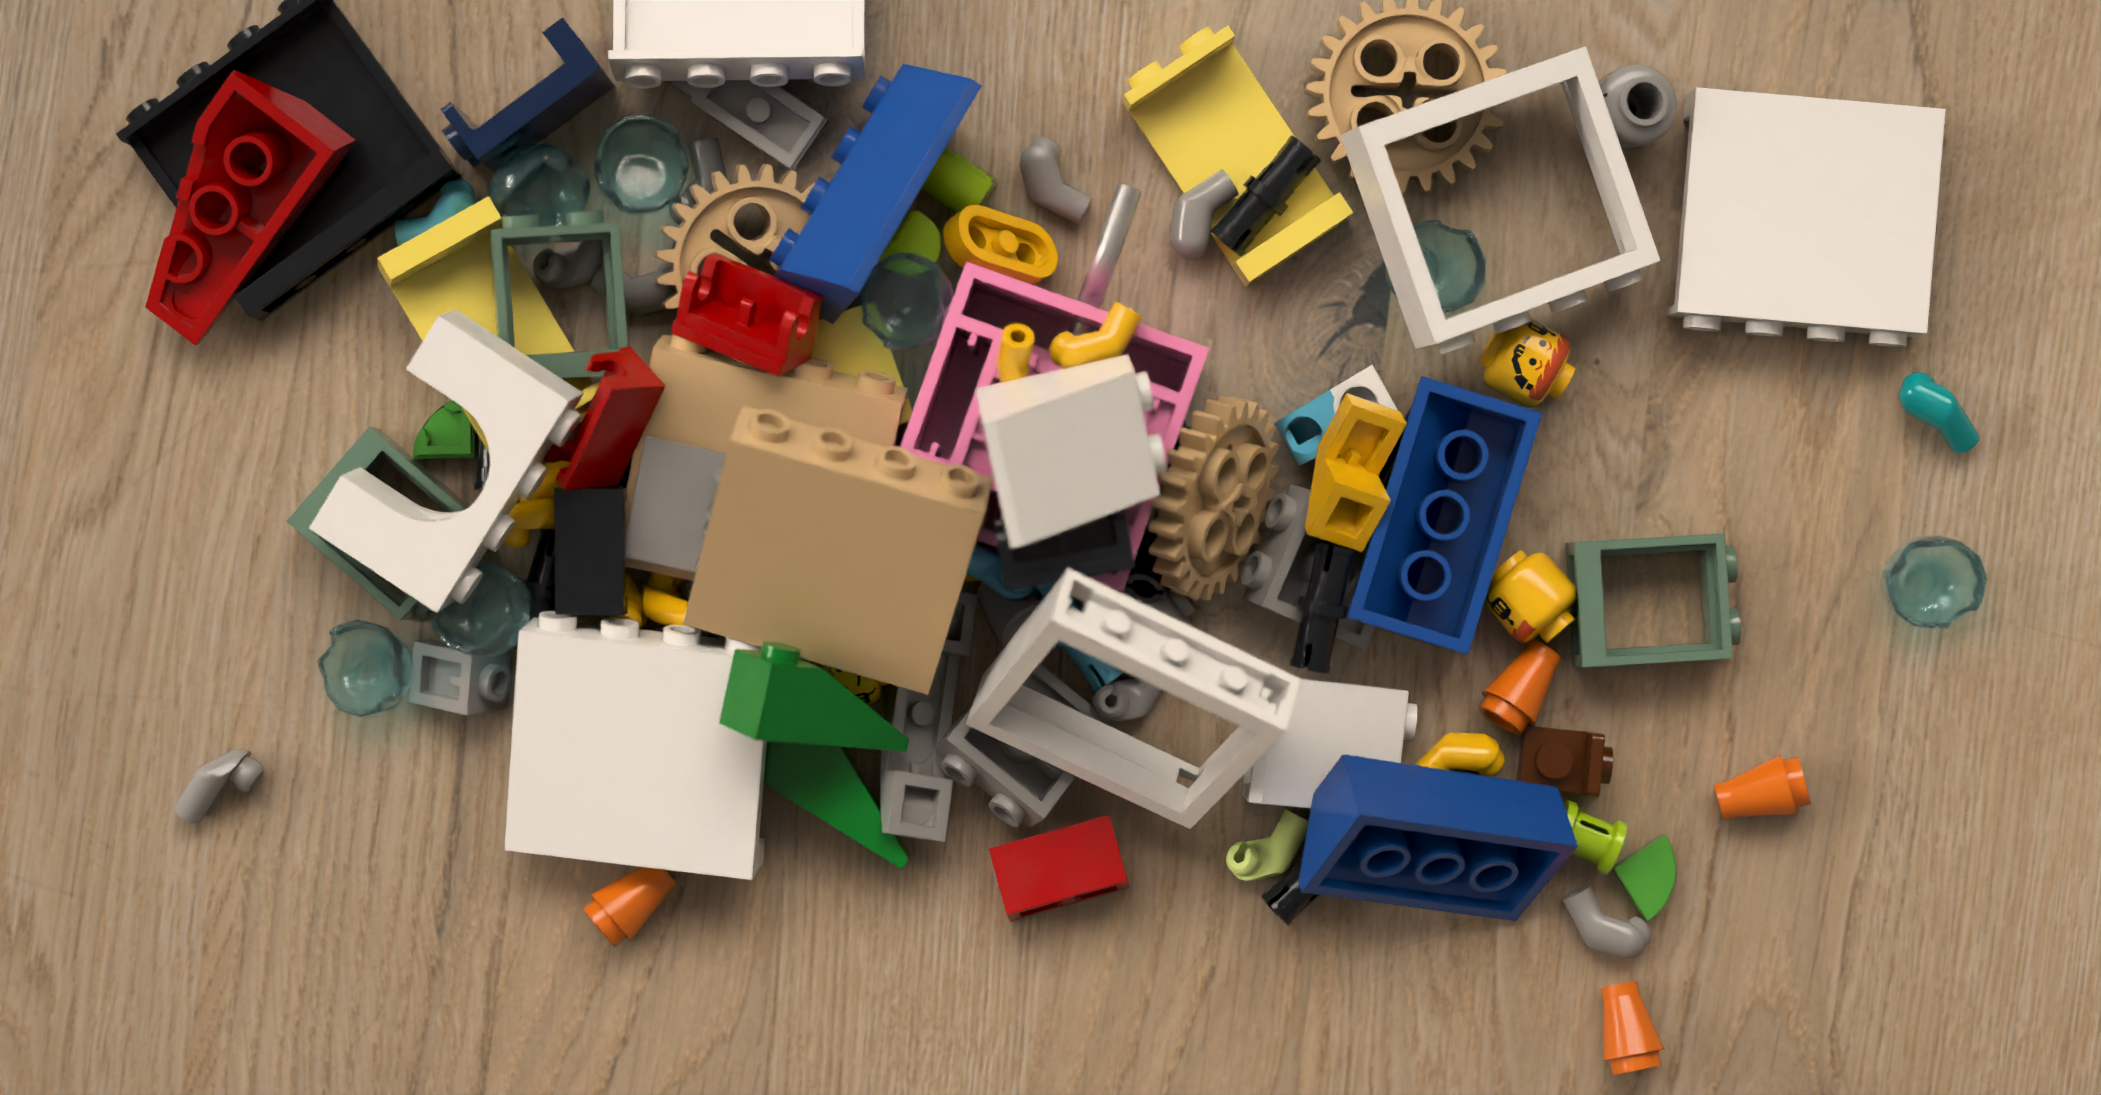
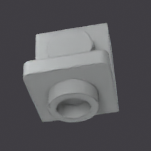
(458, 681)

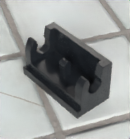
(1088, 549)
(590, 551)

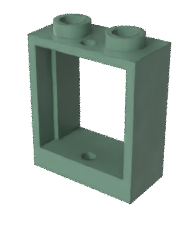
(578, 228)
(370, 454)
(1720, 621)

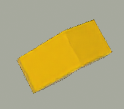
(1346, 486)

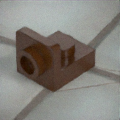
(1565, 759)

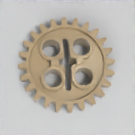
(1406, 37)
(717, 210)
(1213, 497)

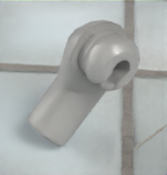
(1045, 184)

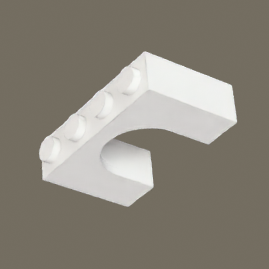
(521, 416)

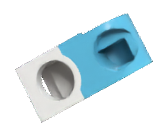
(1306, 425)

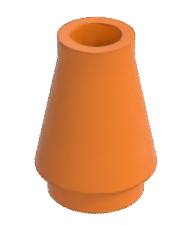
(1520, 689)
(1764, 790)
(628, 902)
(1628, 1030)

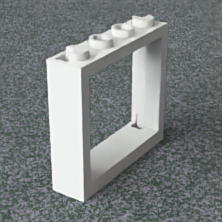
(1399, 241)
(1155, 651)

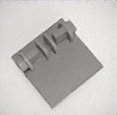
(672, 503)

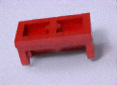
(748, 315)
(611, 422)
(1059, 868)

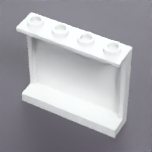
(737, 41)
(1808, 216)
(627, 749)

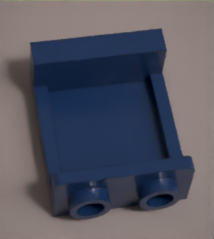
(537, 110)

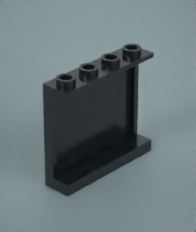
(325, 62)

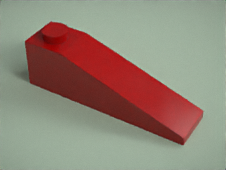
(246, 184)

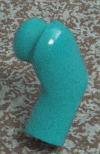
(1939, 409)

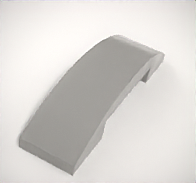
(912, 784)

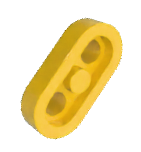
(1000, 244)

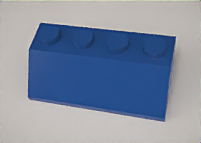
(873, 185)
(1445, 515)
(1433, 838)

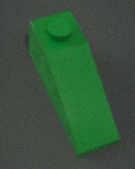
(792, 701)
(835, 791)

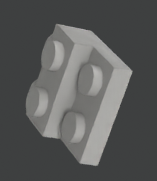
(1285, 565)
(1019, 783)

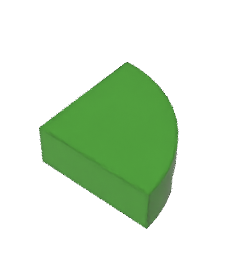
(446, 435)
(1648, 875)

